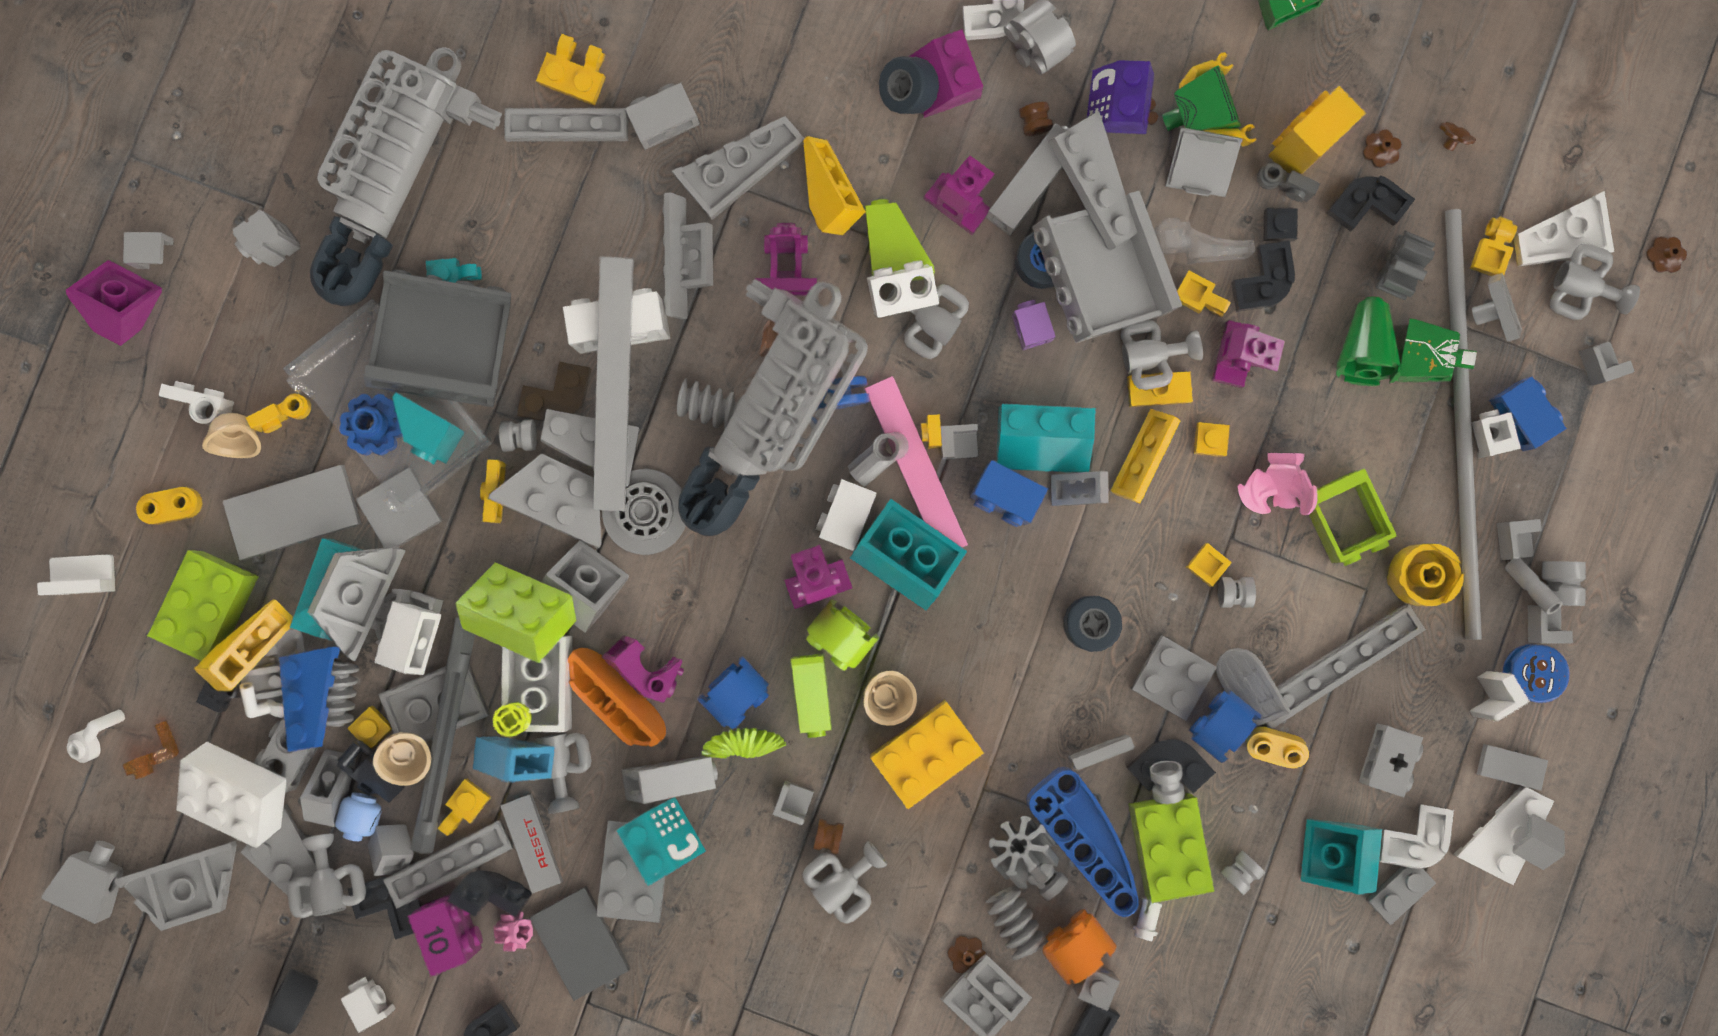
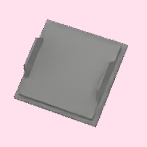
(1203, 162)

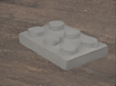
(622, 887)

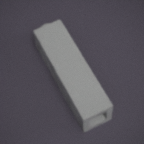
(1027, 185)

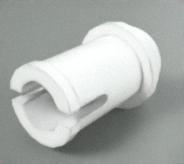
(1147, 920)

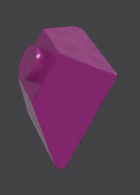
(114, 301)

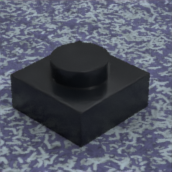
(1281, 224)

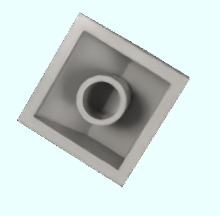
(589, 580)

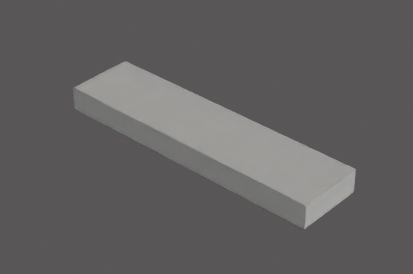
(565, 124)
(448, 864)

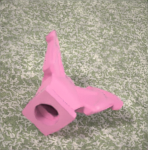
(1284, 482)

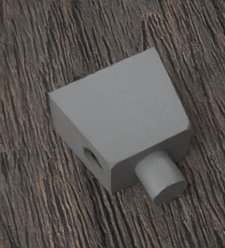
(86, 884)

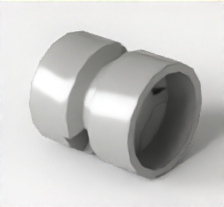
(1565, 581)

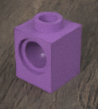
(1033, 324)

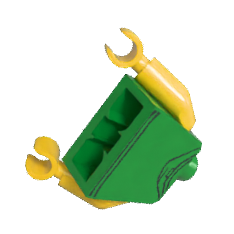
(1207, 102)

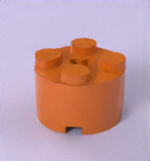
(1078, 947)

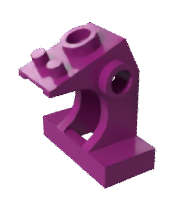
(959, 194)
(787, 239)
(1242, 348)
(815, 578)
(625, 659)

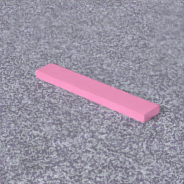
(916, 464)

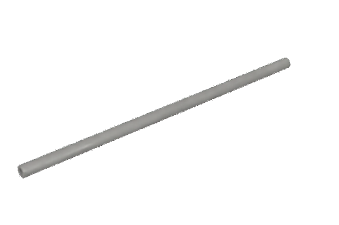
(1463, 430)

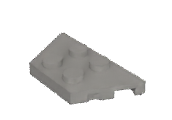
(553, 497)
(353, 594)
(183, 887)

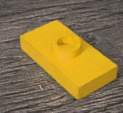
(1176, 392)
(494, 478)

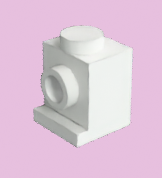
(1505, 434)
(366, 1004)

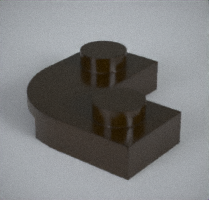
(566, 397)

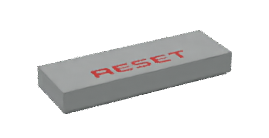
(531, 843)

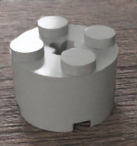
(1040, 37)

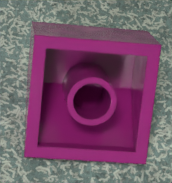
(955, 70)

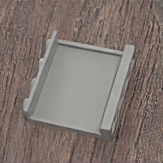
(1102, 286)

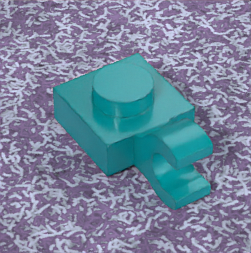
(451, 271)

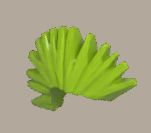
(743, 743)

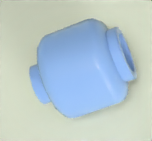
(358, 816)

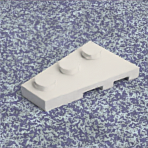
(1563, 233)
(1493, 844)

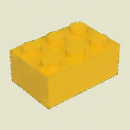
(1315, 130)
(926, 754)

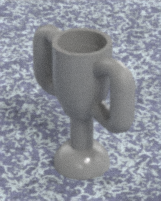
(1585, 283)
(936, 322)
(1153, 353)
(563, 766)
(325, 884)
(840, 884)

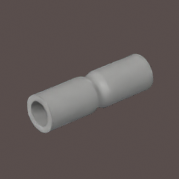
(1536, 589)

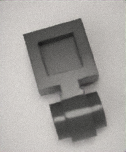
(1294, 184)

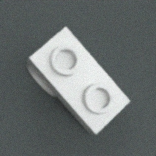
(198, 401)

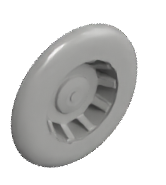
(645, 512)

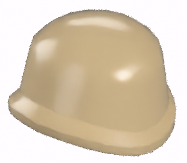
(231, 437)
(889, 698)
(402, 759)

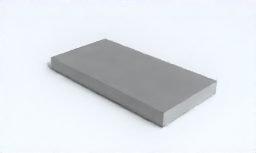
(291, 512)

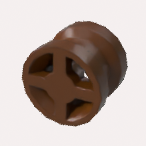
(1036, 118)
(828, 836)

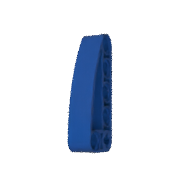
(1086, 826)

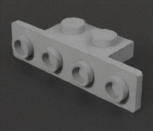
(686, 255)

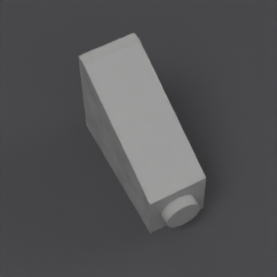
(669, 779)

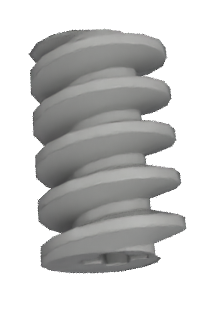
(705, 404)
(340, 692)
(1017, 922)

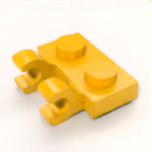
(570, 78)

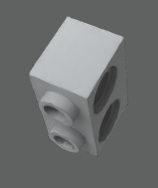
(294, 762)

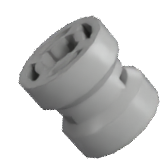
(517, 435)
(1236, 592)
(1167, 782)
(1243, 872)
(1054, 884)

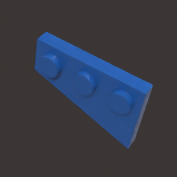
(304, 694)

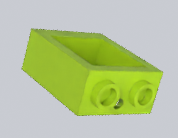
(1373, 507)

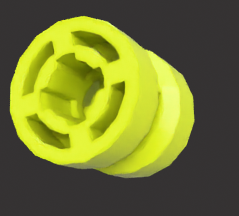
(518, 718)

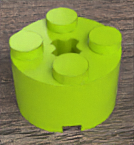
(841, 635)

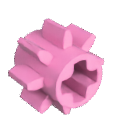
(513, 932)

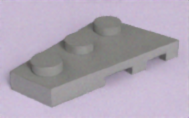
(576, 437)
(284, 856)

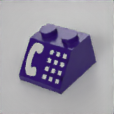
(1122, 96)

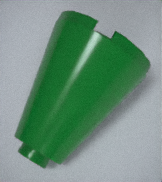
(1370, 346)

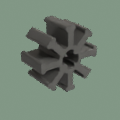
(1405, 265)
(1023, 852)

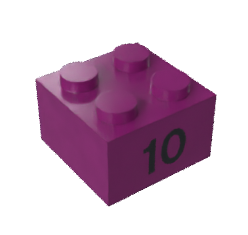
(445, 935)

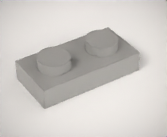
(1400, 892)

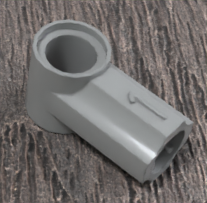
(877, 458)

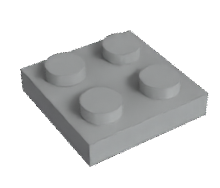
(1173, 677)

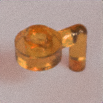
(144, 765)

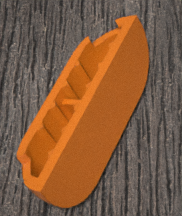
(614, 699)

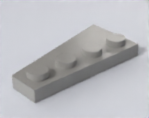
(730, 172)

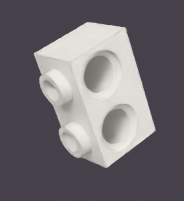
(903, 297)

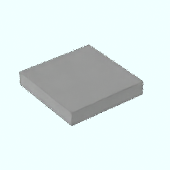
(398, 528)

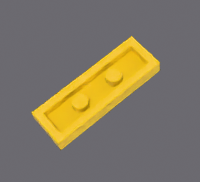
(1145, 456)

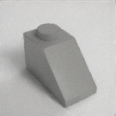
(325, 790)

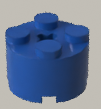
(734, 693)
(1225, 725)

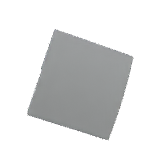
(266, 672)
(986, 997)

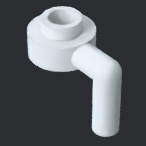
(252, 709)
(84, 743)

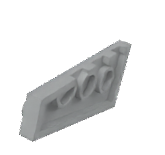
(1094, 174)

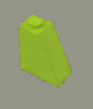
(892, 238)
(811, 694)

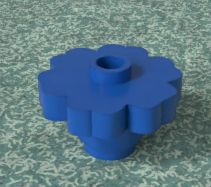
(382, 434)

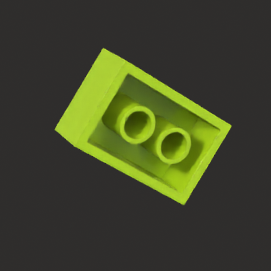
(202, 604)
(516, 612)
(1171, 849)

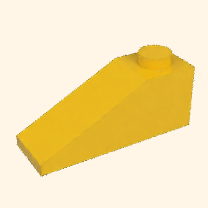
(829, 189)
(245, 647)

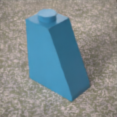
(513, 759)

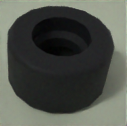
(290, 1001)

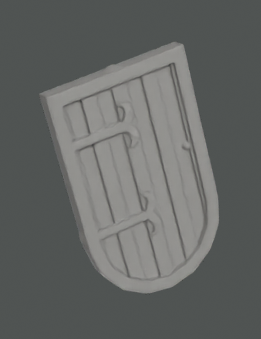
(1247, 678)

